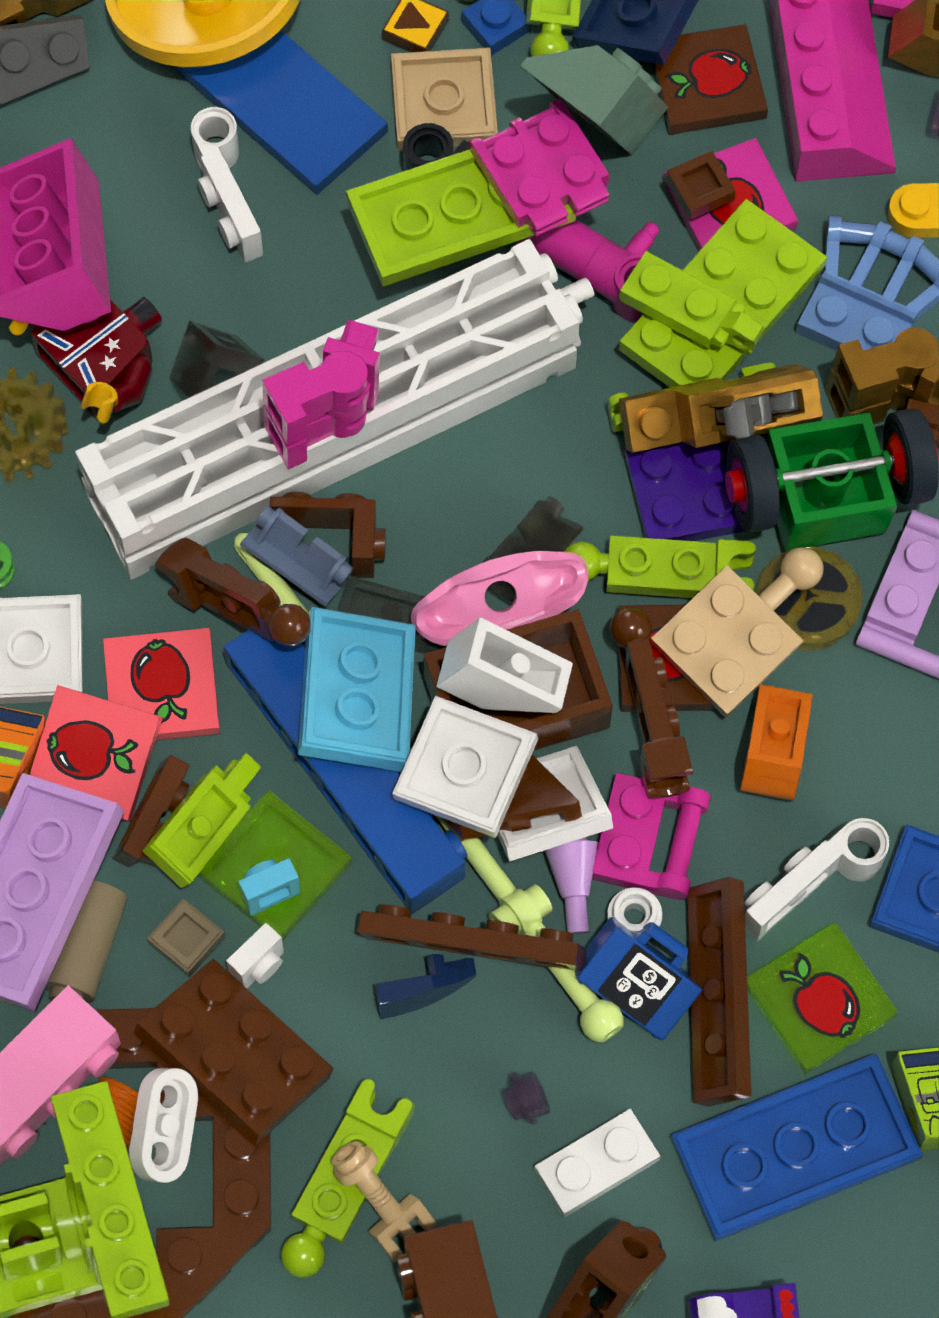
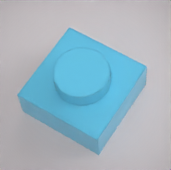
(268, 885)

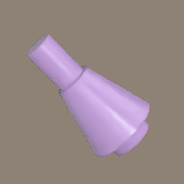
(573, 871)

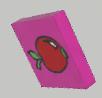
(752, 180)

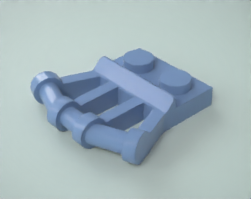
(848, 311)

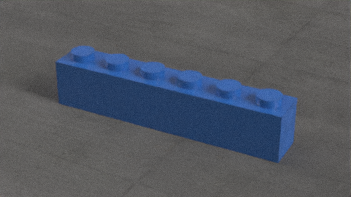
(396, 837)

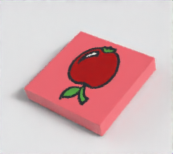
(166, 677)
(96, 747)

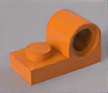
(777, 742)

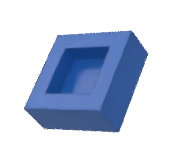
(495, 23)

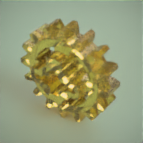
(34, 414)

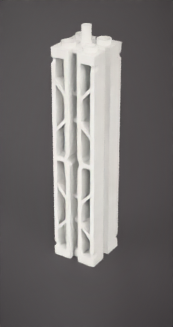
(442, 361)

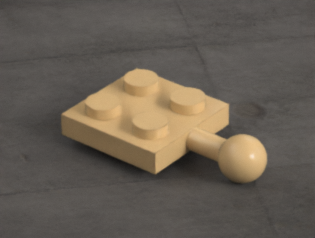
(731, 636)

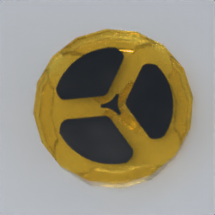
(824, 611)

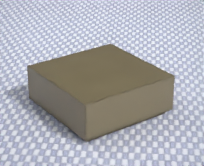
(186, 937)

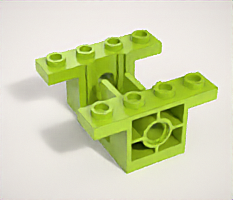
(86, 1222)

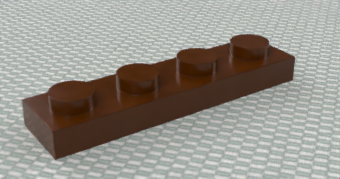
(496, 941)
(721, 1008)

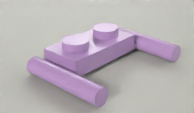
(906, 597)

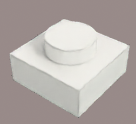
(257, 957)

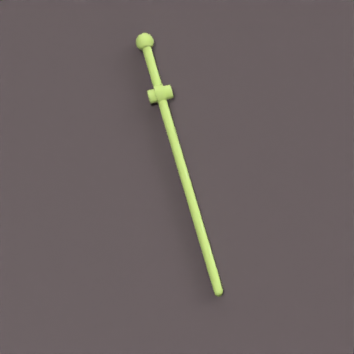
(525, 908)

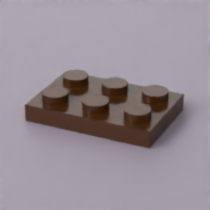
(234, 1051)

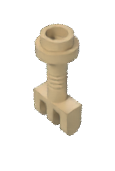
(355, 1166)

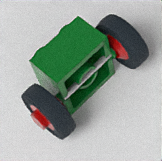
(831, 477)

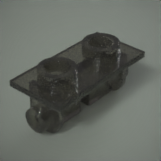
(541, 531)

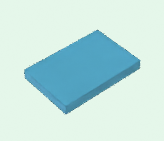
(357, 690)

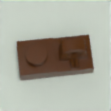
(162, 794)

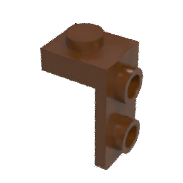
(341, 512)

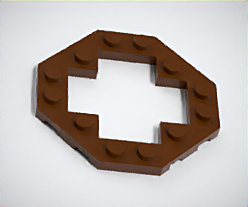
(190, 1258)

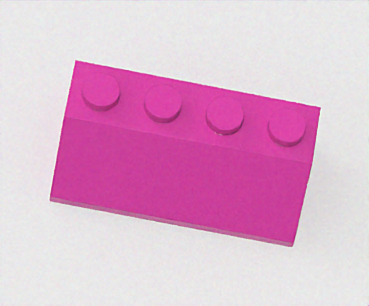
(831, 89)
(52, 240)

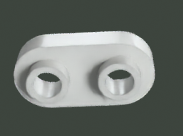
(164, 1126)

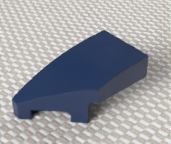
(414, 993)

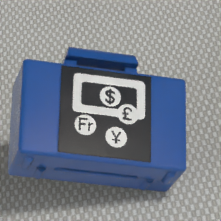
(639, 976)

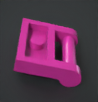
(628, 847)

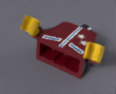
(102, 360)

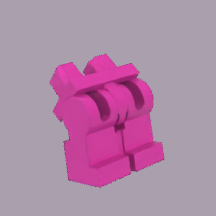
(323, 401)

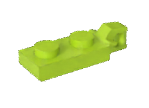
(689, 305)
(202, 820)

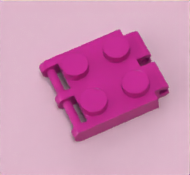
(542, 168)

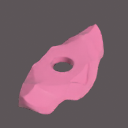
(543, 587)

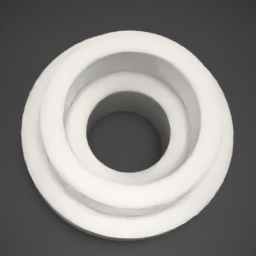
(635, 899)

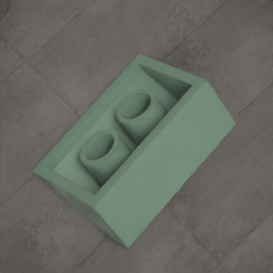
(602, 90)

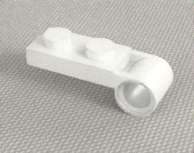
(218, 183)
(810, 869)

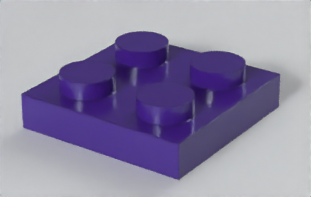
(682, 491)

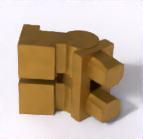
(884, 375)

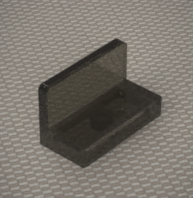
(203, 353)

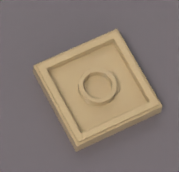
(445, 90)

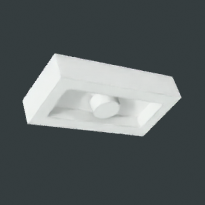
(596, 1163)

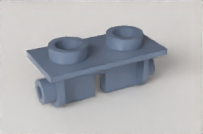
(312, 568)

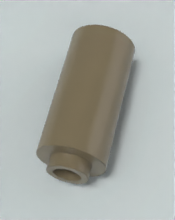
(89, 943)

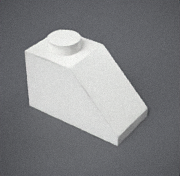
(503, 671)

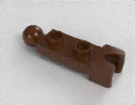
(231, 594)
(664, 753)

